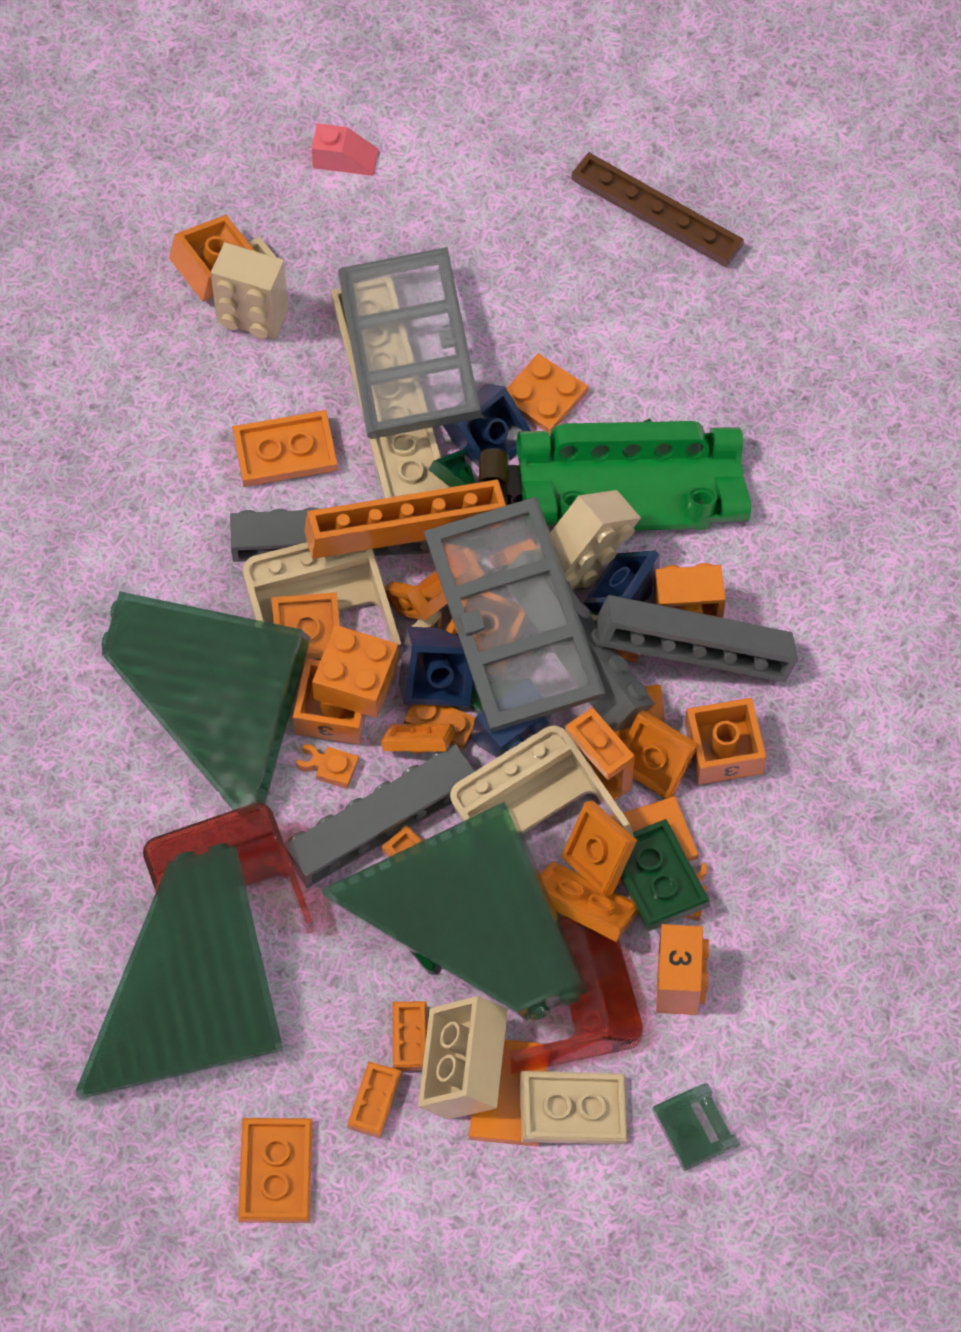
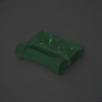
(685, 1130)

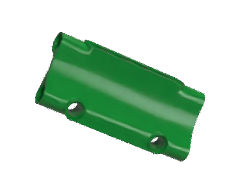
(661, 468)

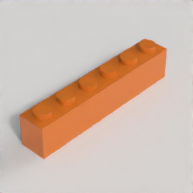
(395, 518)

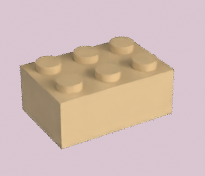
(249, 291)
(591, 534)
(463, 1058)

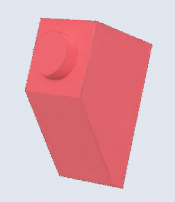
(342, 150)

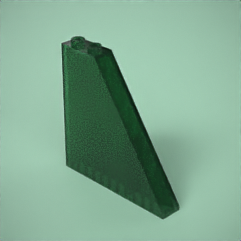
(212, 684)
(474, 911)
(191, 984)

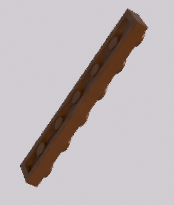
(657, 209)

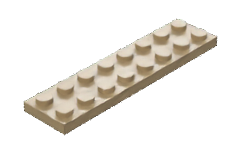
(399, 458)

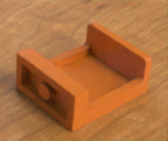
(418, 600)
(603, 752)

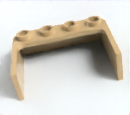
(294, 572)
(534, 781)

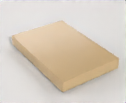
(573, 1107)

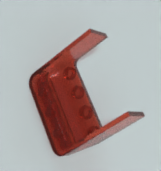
(257, 844)
(604, 1017)

